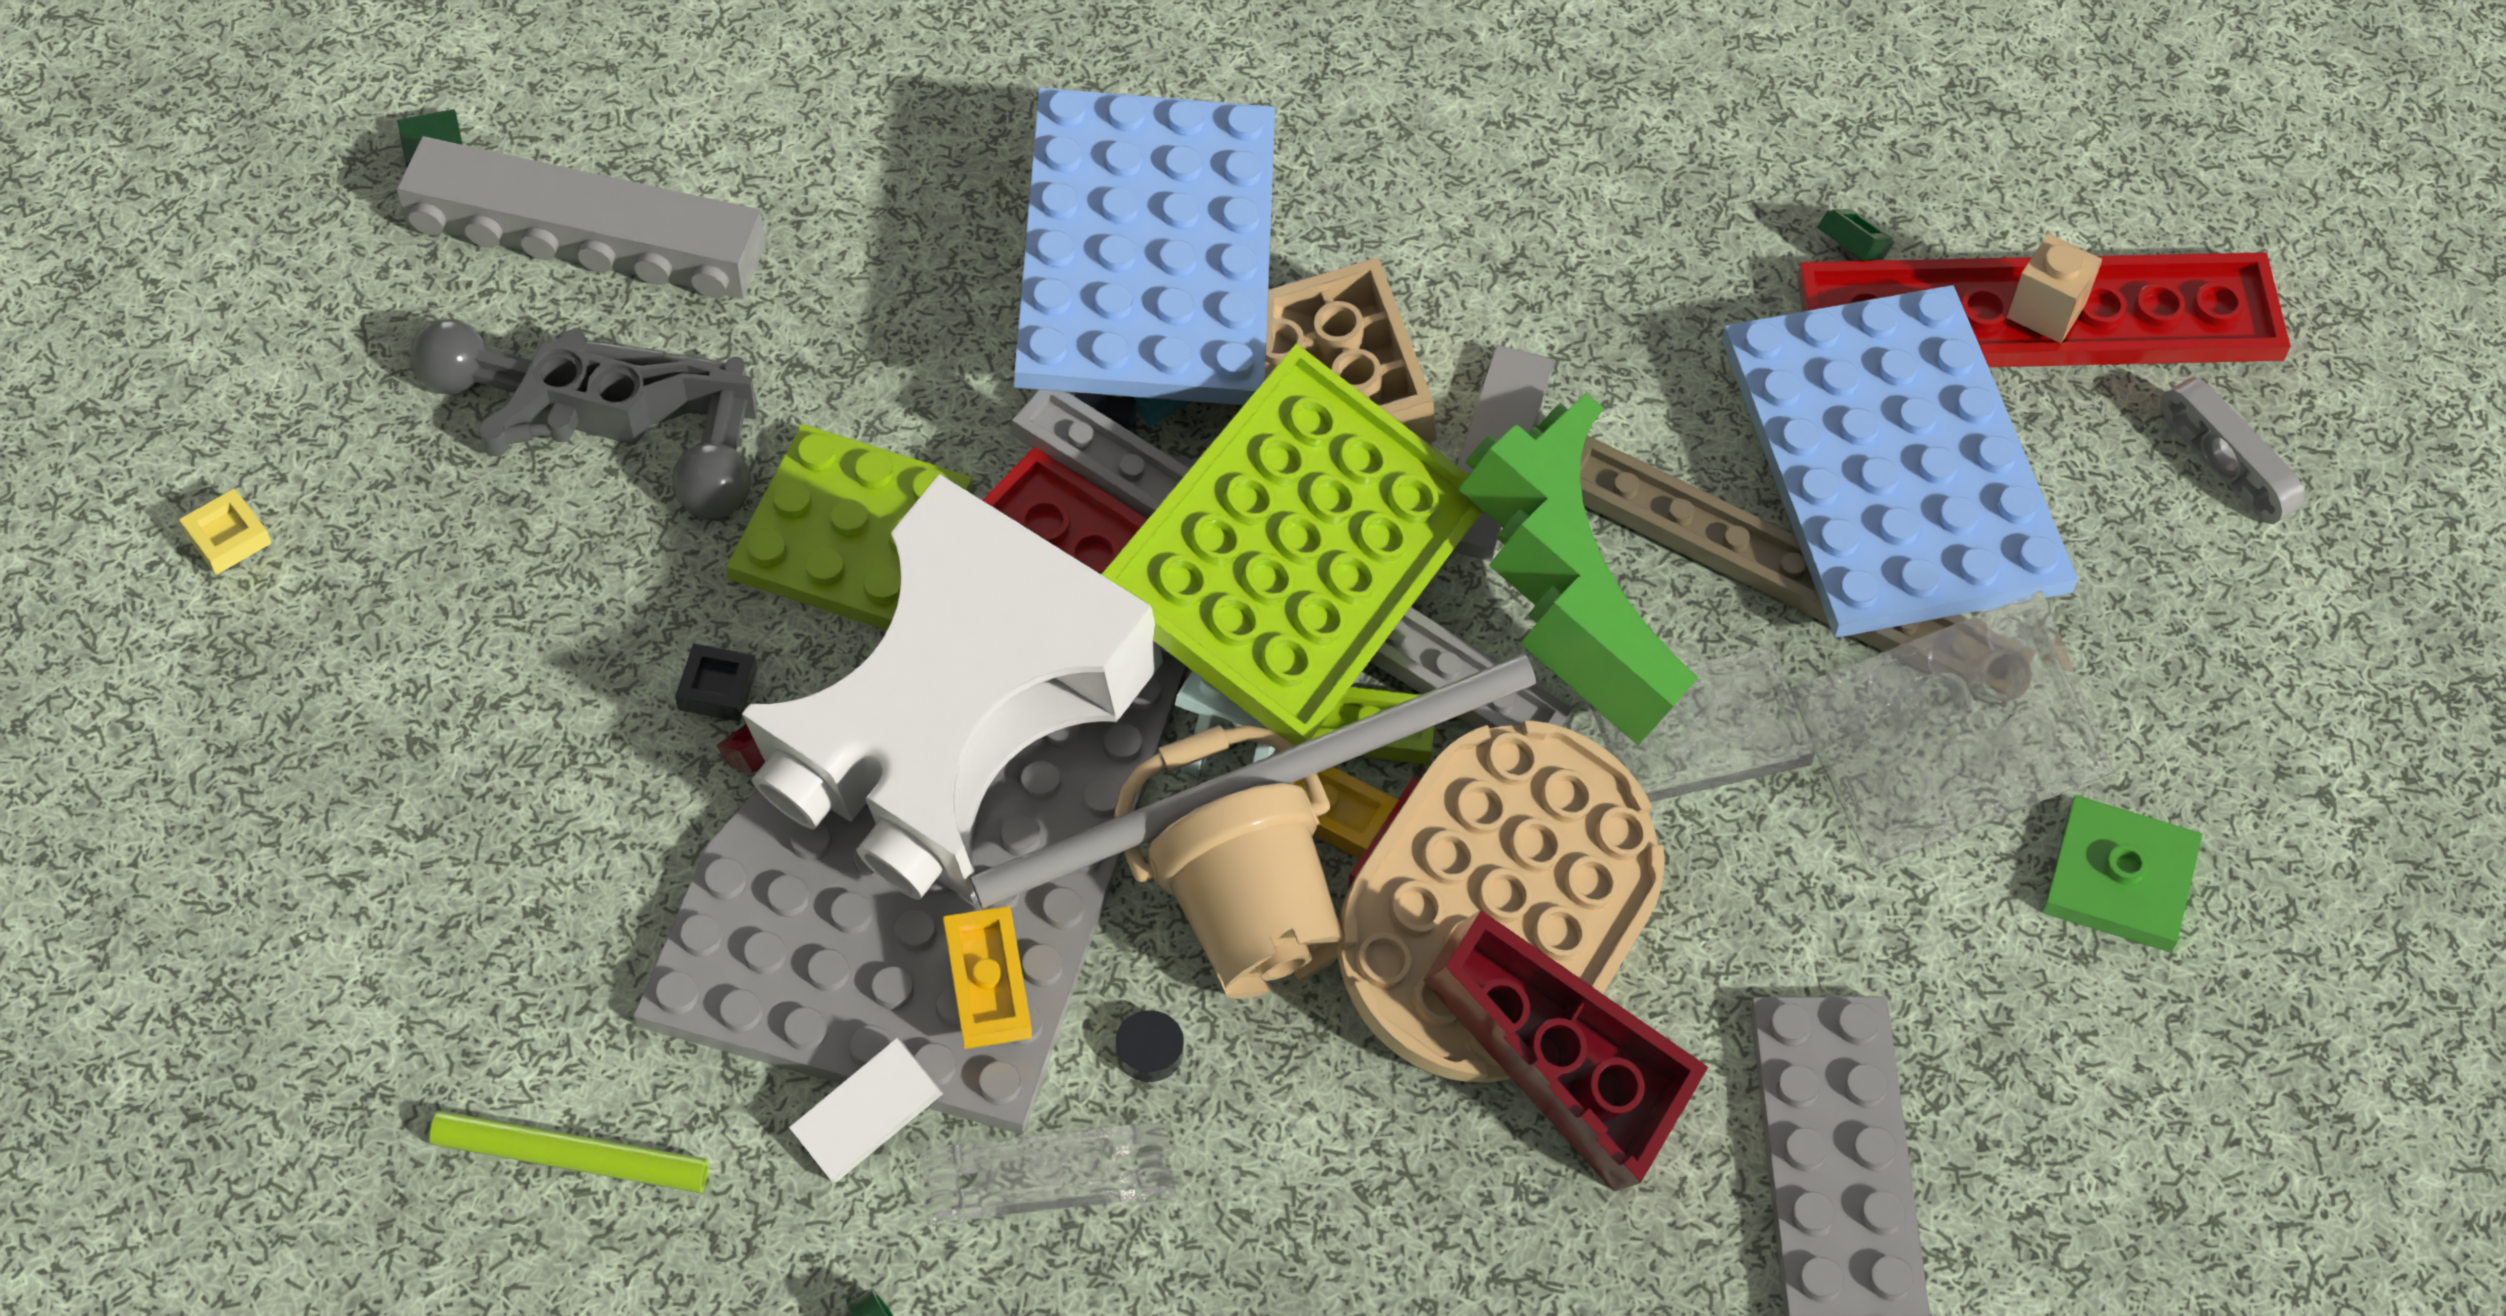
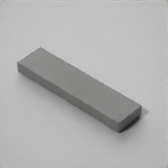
(1509, 397)

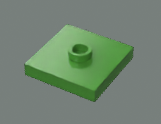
(2123, 873)

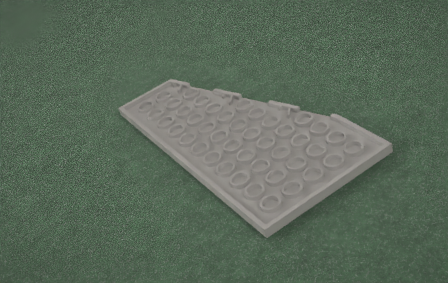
(822, 963)

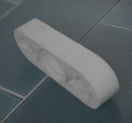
(2253, 471)

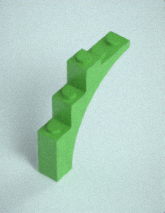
(1550, 556)

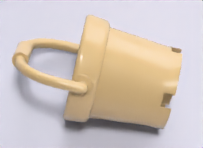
(1244, 868)

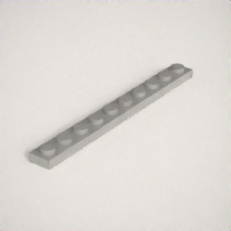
(1143, 476)

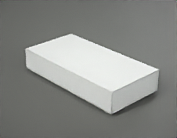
(866, 1110)

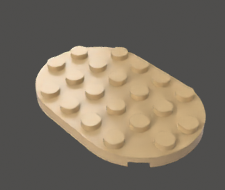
(1511, 825)

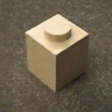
(2054, 288)

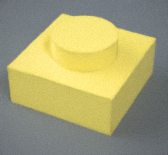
(225, 531)

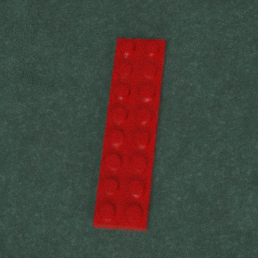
(2135, 314)

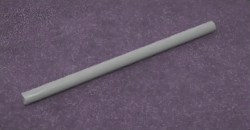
(1283, 767)

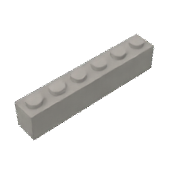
(582, 218)

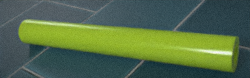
(569, 1151)

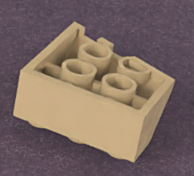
(1358, 333)

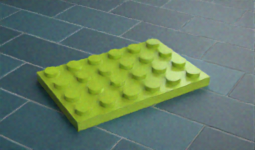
(1295, 545)

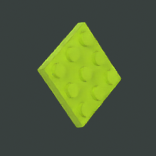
(830, 524)

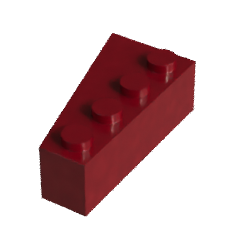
(1569, 1048)

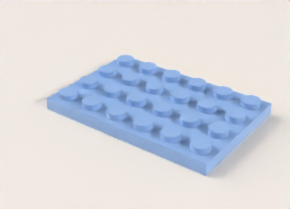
(1147, 248)
(1896, 461)

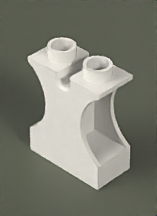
(980, 660)

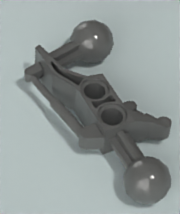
(604, 394)

